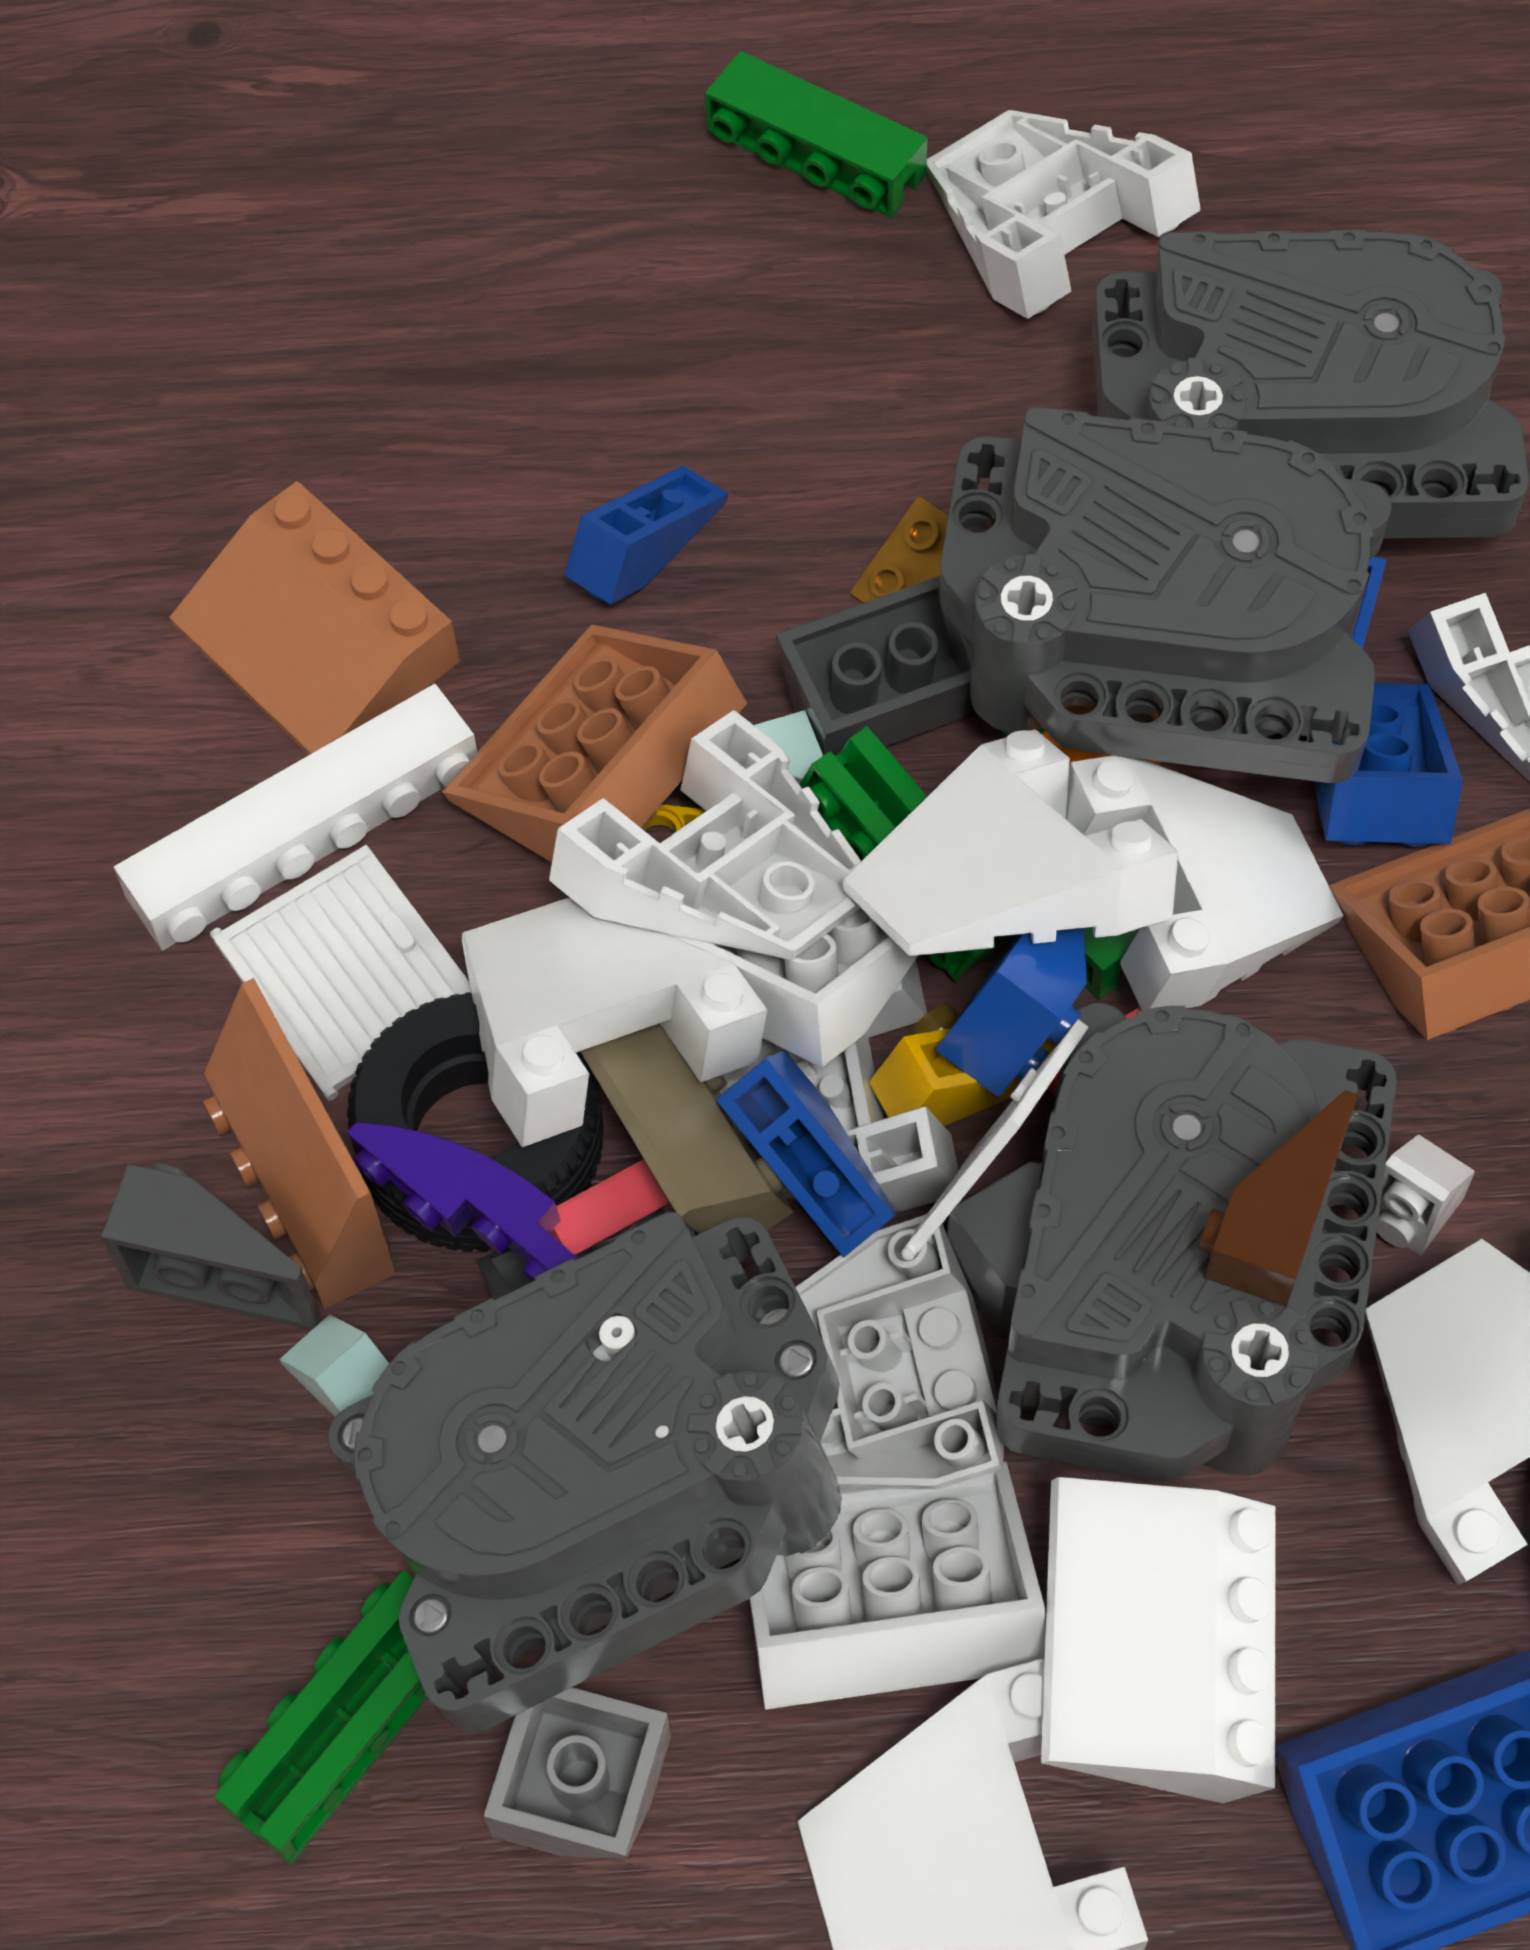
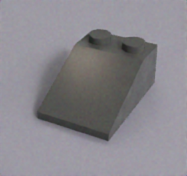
(192, 1248)

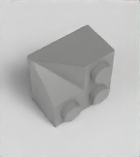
(578, 1775)

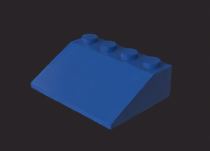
(1421, 1810)

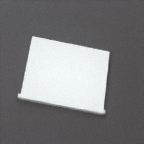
(340, 964)
(1024, 1100)

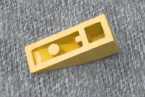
(922, 1077)

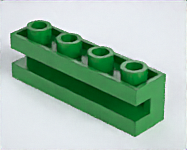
(815, 134)
(866, 798)
(327, 1733)

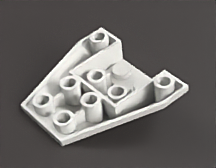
(908, 1363)

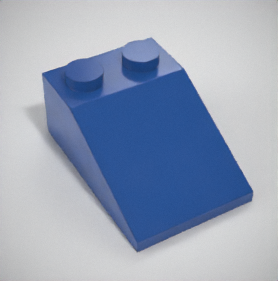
(1405, 779)
(1017, 1009)

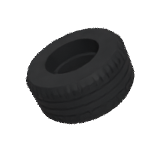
(429, 1057)

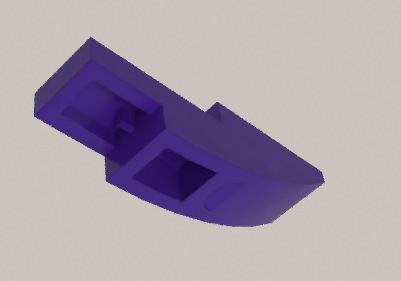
(456, 1184)

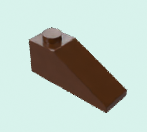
(1275, 1208)

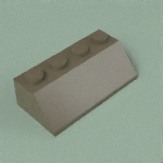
(685, 1133)

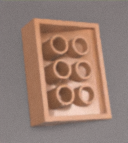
(314, 622)
(596, 727)
(1448, 925)
(293, 1154)

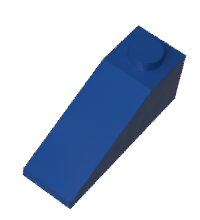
(640, 532)
(808, 1150)

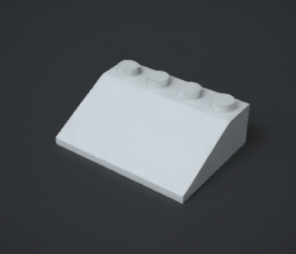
(827, 991)
(901, 1596)
(1161, 1638)

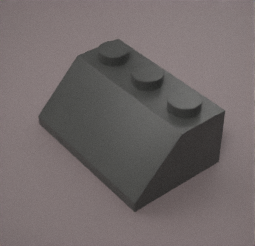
(879, 667)

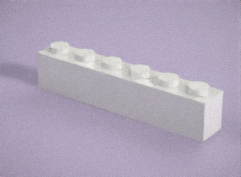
(296, 817)

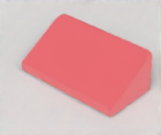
(608, 1207)

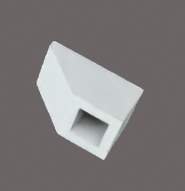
(1420, 1193)

